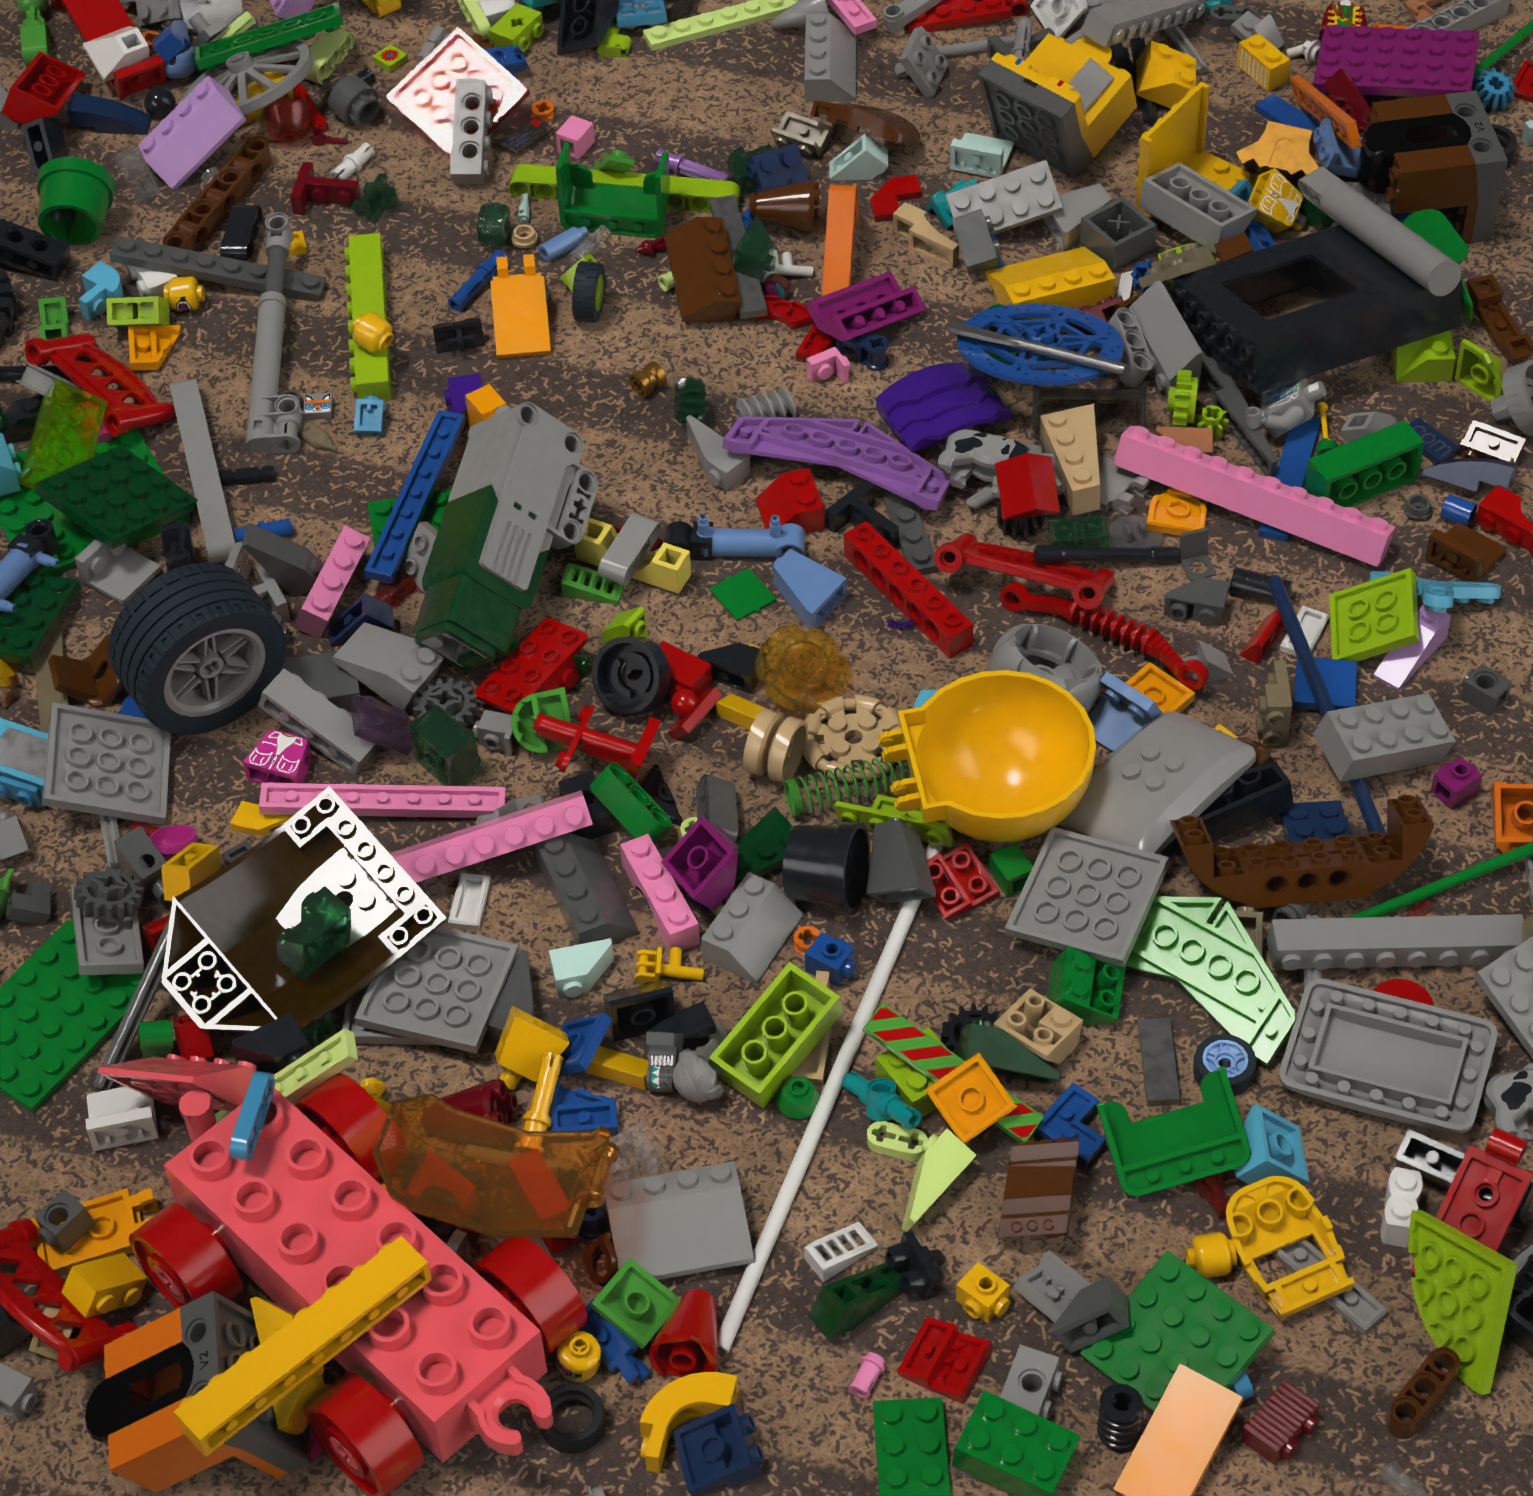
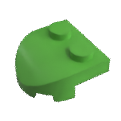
(548, 702)

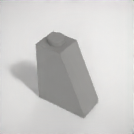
(1076, 204)

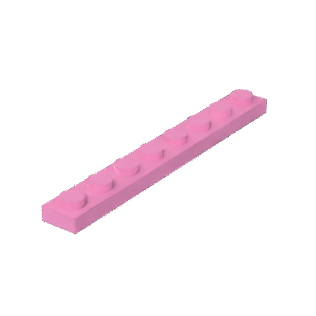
(387, 799)

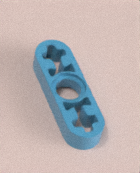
(252, 1116)

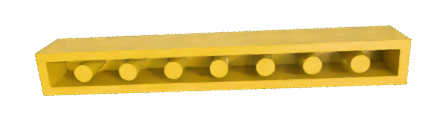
(302, 1345)

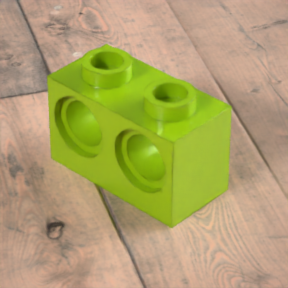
(137, 311)

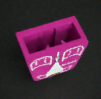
(278, 758)

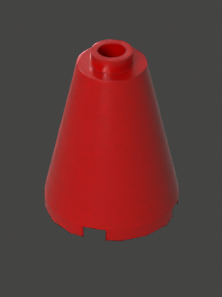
(688, 1337)

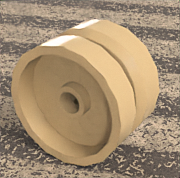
(775, 745)

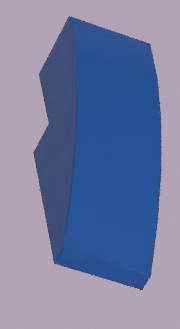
(171, 40)

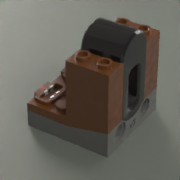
(1436, 157)

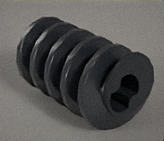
(1120, 1417)

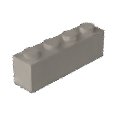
(316, 719)

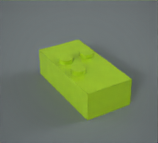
(776, 1035)

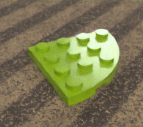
(1461, 1295)

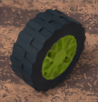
(588, 291)

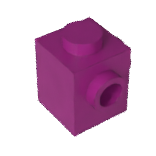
(1456, 782)

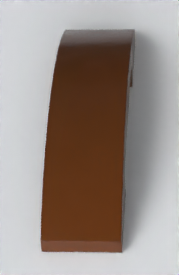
(1496, 319)

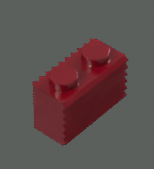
(1281, 1423)

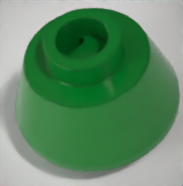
(797, 1098)

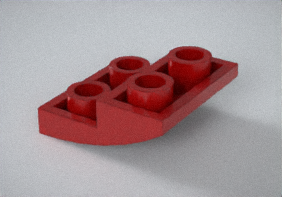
(960, 882)

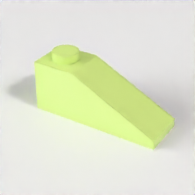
(935, 1171)

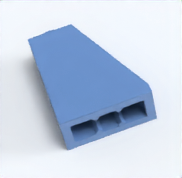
(808, 587)

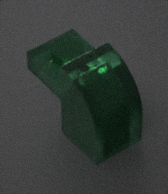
(737, 167)

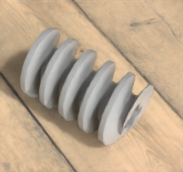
(768, 405)

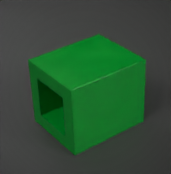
(1010, 869)

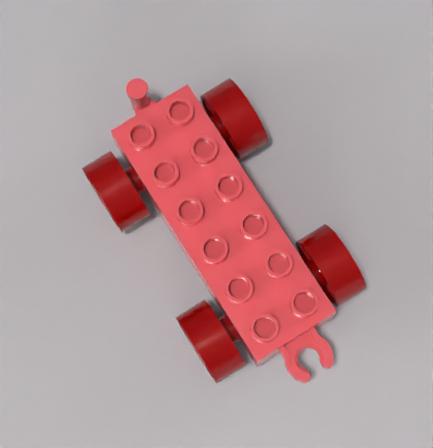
(302, 1223)

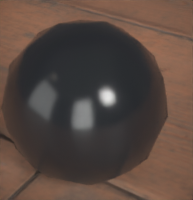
(159, 103)

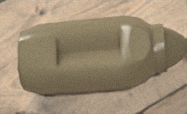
(316, 436)

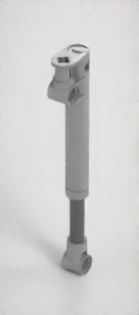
(272, 417)

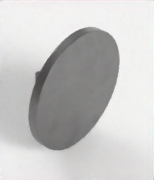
(1132, 532)

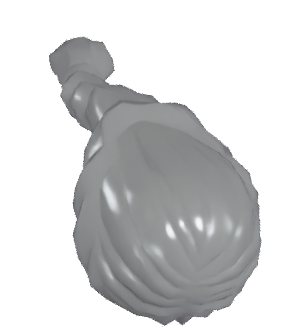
(692, 1073)

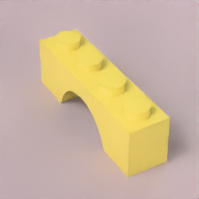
(663, 568)

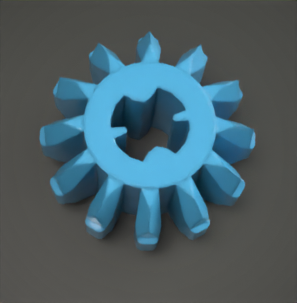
(1494, 89)

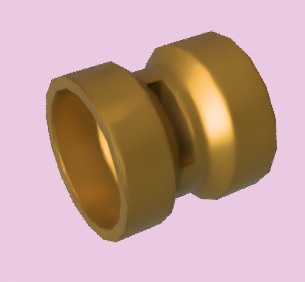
(649, 378)

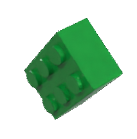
(1014, 1448)

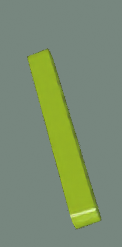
(684, 192)

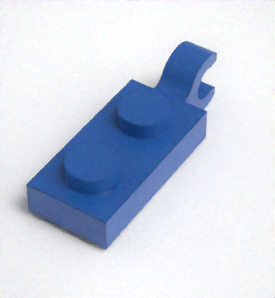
(616, 1348)

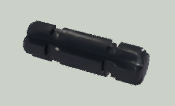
(247, 475)

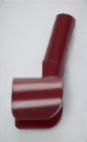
(321, 139)

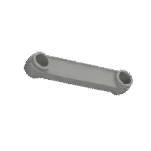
(899, 14)

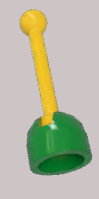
(1325, 444)

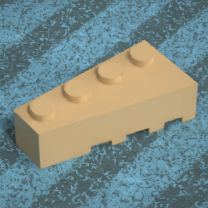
(1073, 440)

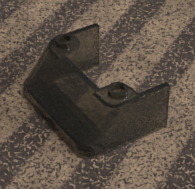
(1113, 408)

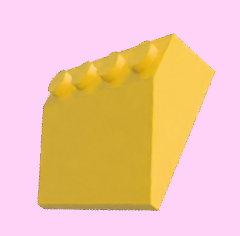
(1061, 279)

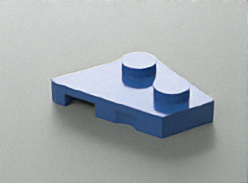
(582, 1111)

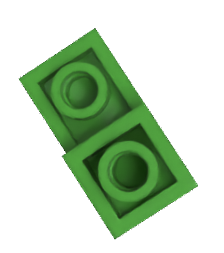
(614, 161)

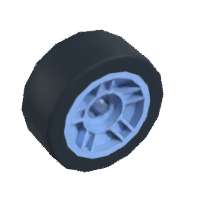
(1226, 1051)

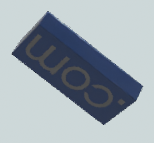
(1436, 446)

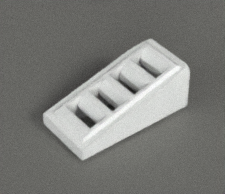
(836, 1264)

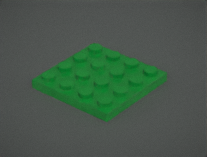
(1177, 1321)

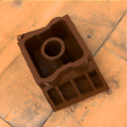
(1039, 1188)

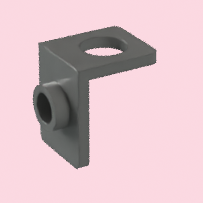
(1194, 549)

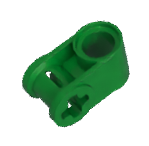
(156, 1038)

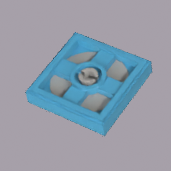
(640, 12)

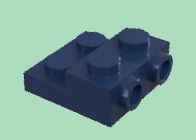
(776, 168)
(1314, 820)
(718, 1450)

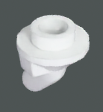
(1308, 49)

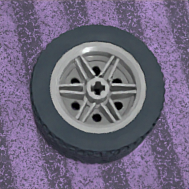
(196, 648)

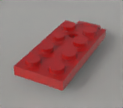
(967, 12)
(1490, 1169)

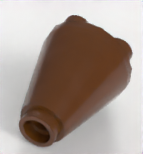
(788, 205)

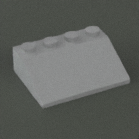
(680, 1221)

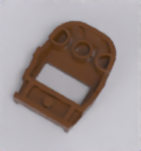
(879, 121)

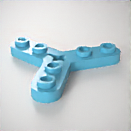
(1442, 594)

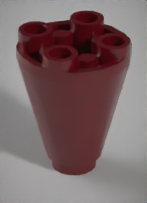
(486, 1100)

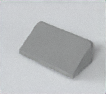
(1091, 82)

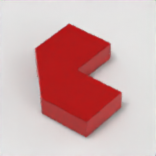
(896, 189)

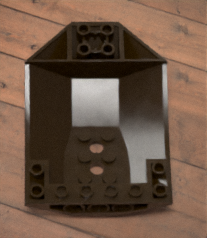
(227, 927)

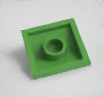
(635, 1303)

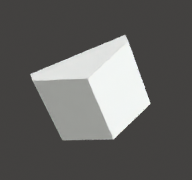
(1059, 14)

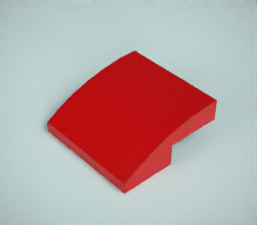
(945, 1359)

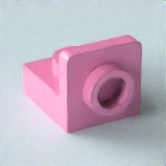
(826, 364)

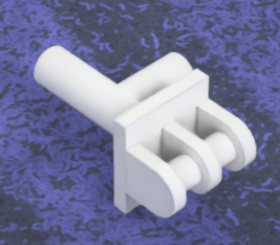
(787, 267)

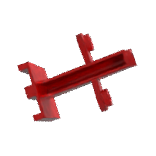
(595, 743)

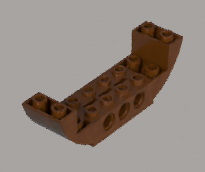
(1310, 868)

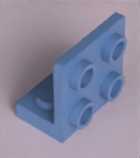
(1120, 712)

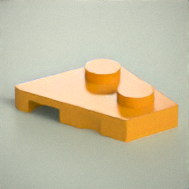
(150, 345)

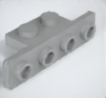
(155, 11)

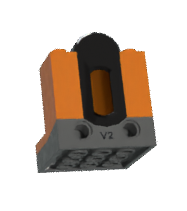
(158, 1369)

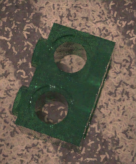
(1079, 532)

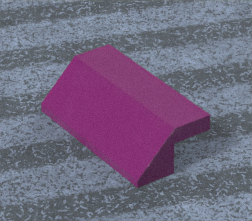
(864, 307)

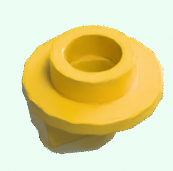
(376, 1089)

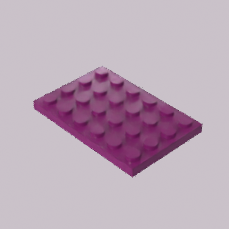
(1399, 60)

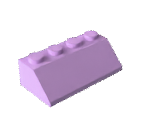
(192, 132)

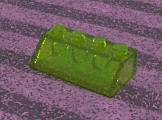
(63, 432)

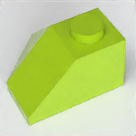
(1479, 370)

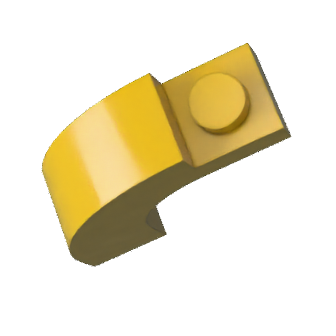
(678, 1402)

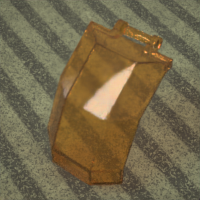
(491, 1172)

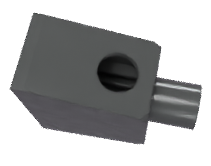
(140, 856)

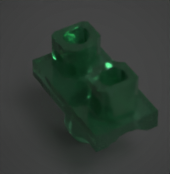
(376, 199)

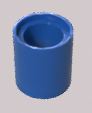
(1458, 510)

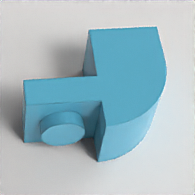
(99, 283)

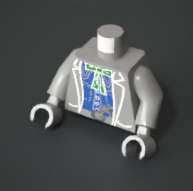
(1285, 407)

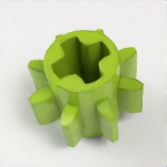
(1212, 417)

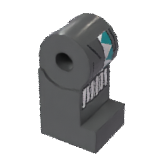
(662, 1059)

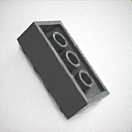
(584, 889)

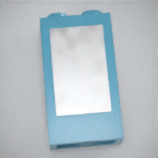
(22, 753)

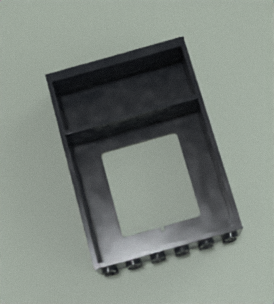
(1367, 310)

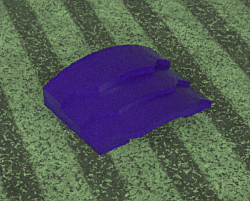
(938, 403)

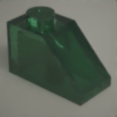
(754, 251)

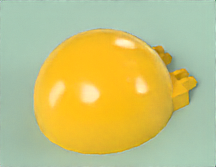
(994, 755)

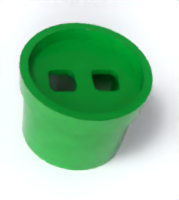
(74, 199)

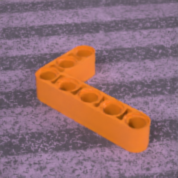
(839, 240)

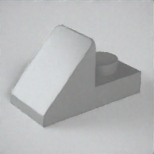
(1250, 25)
(1214, 661)

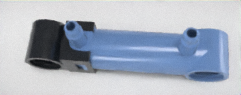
(706, 541)
(27, 555)

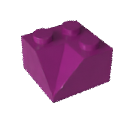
(704, 863)

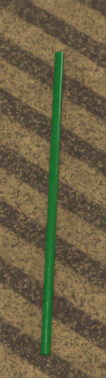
(1447, 882)

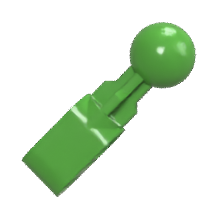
(34, 29)

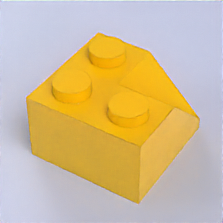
(1164, 74)

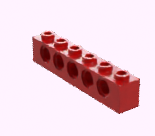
(908, 590)

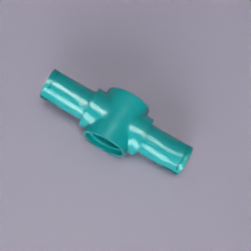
(881, 1099)

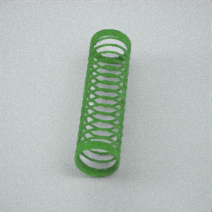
(795, 800)

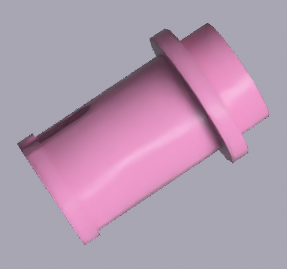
(871, 1367)

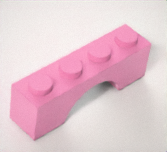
(331, 582)
(671, 912)

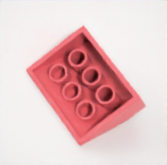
(174, 1076)

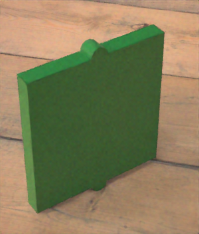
(743, 594)

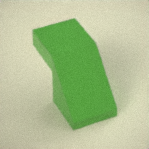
(53, 318)

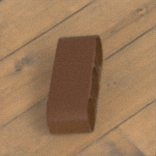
(1426, 1379)

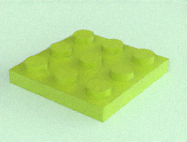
(1374, 617)

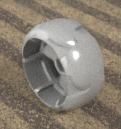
(1050, 655)

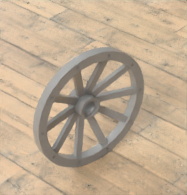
(245, 68)

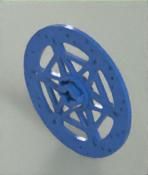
(1040, 331)

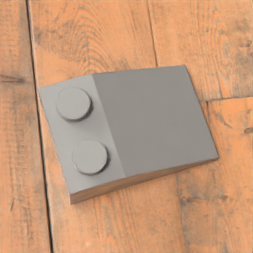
(388, 663)

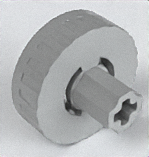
(1517, 397)

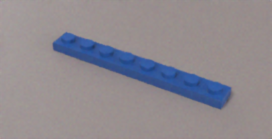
(414, 497)

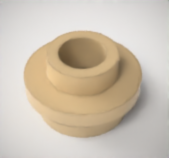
(524, 236)

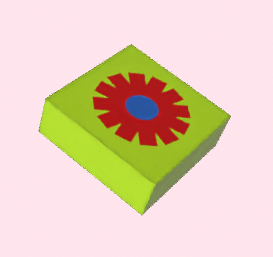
(390, 58)

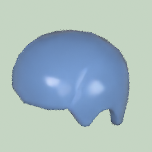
(182, 65)

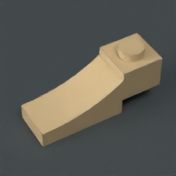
(923, 237)

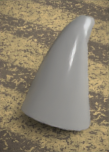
(796, 14)

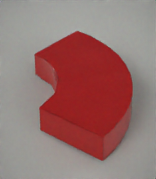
(790, 313)

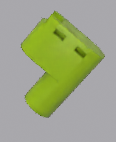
(614, 44)

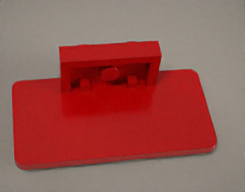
(537, 665)

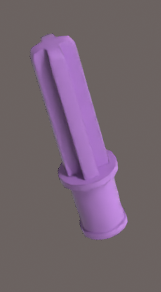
(681, 165)

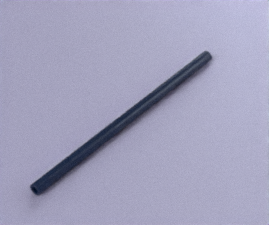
(1319, 691)

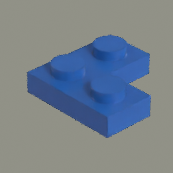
(1067, 1120)

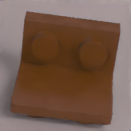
(1463, 552)

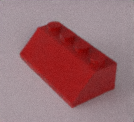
(41, 89)

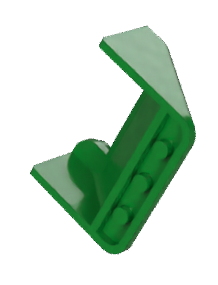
(1178, 1143)

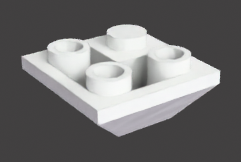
(117, 51)

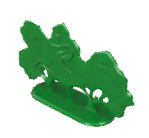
(1439, 232)

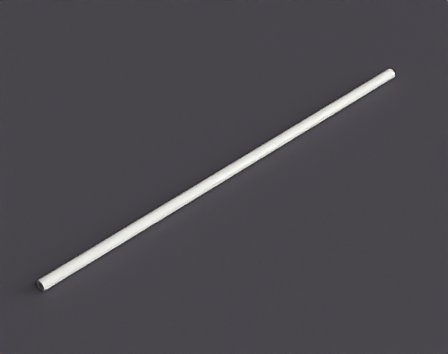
(817, 1122)

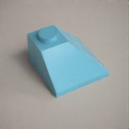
(1274, 1148)

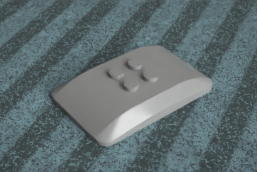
(1155, 777)
(1388, 1056)

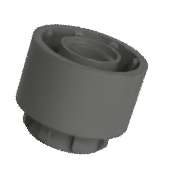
(354, 101)

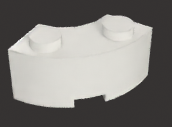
(210, 10)

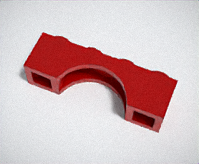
(1503, 515)

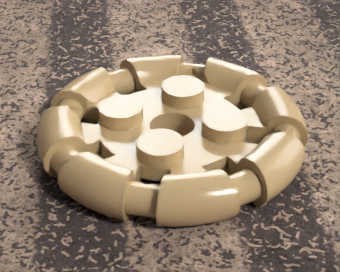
(843, 726)

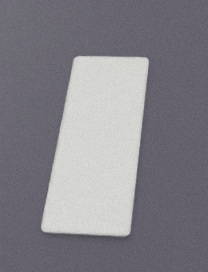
(1125, 285)

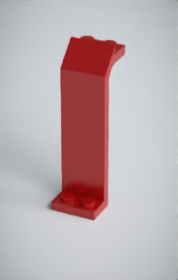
(100, 18)

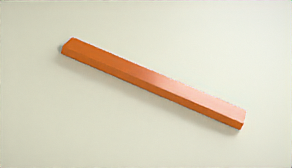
(1321, 107)

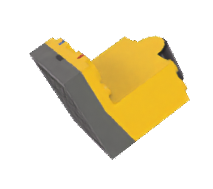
(1044, 113)

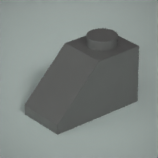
(1092, 1315)

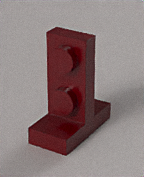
(321, 190)

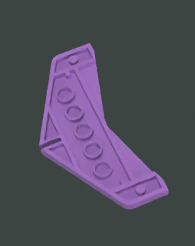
(837, 443)

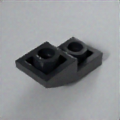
(692, 1022)

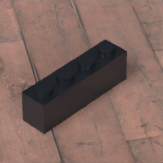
(1440, 1164)

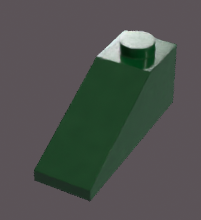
(1003, 1053)
(854, 1299)

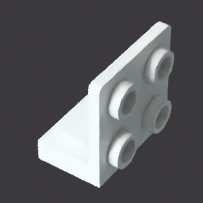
(120, 1118)

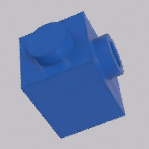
(831, 956)

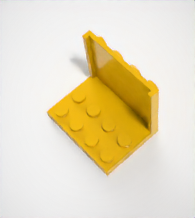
(1182, 139)

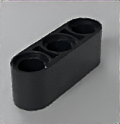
(241, 232)

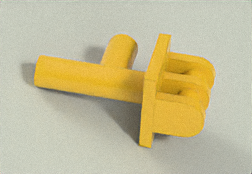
(650, 966)

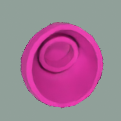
(173, 839)

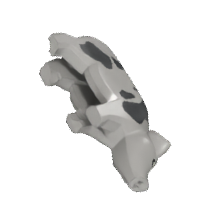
(976, 454)
(1510, 1101)

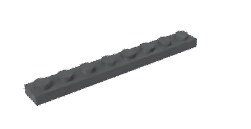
(212, 268)

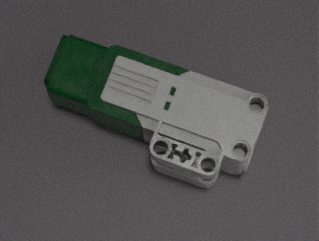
(507, 506)

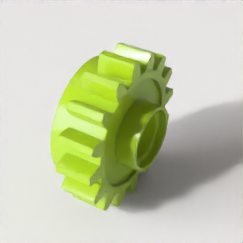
(1183, 399)

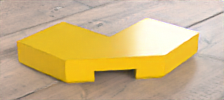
(250, 821)

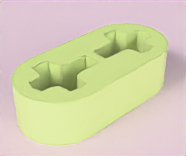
(896, 1140)

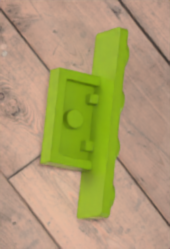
(884, 808)

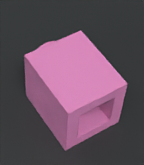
(579, 134)

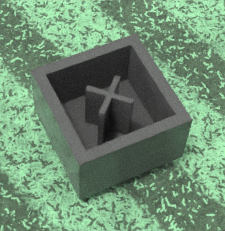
(1118, 233)

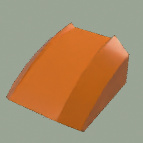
(1512, 814)

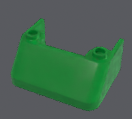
(621, 208)

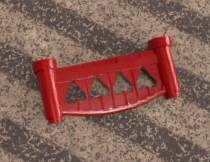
(119, 416)
(1087, 585)
(17, 1248)

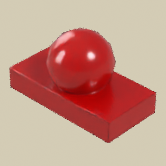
(691, 709)

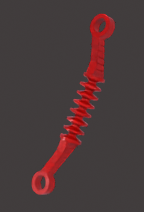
(1151, 642)

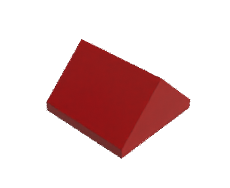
(1027, 486)

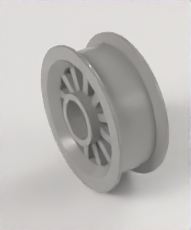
(40, 379)

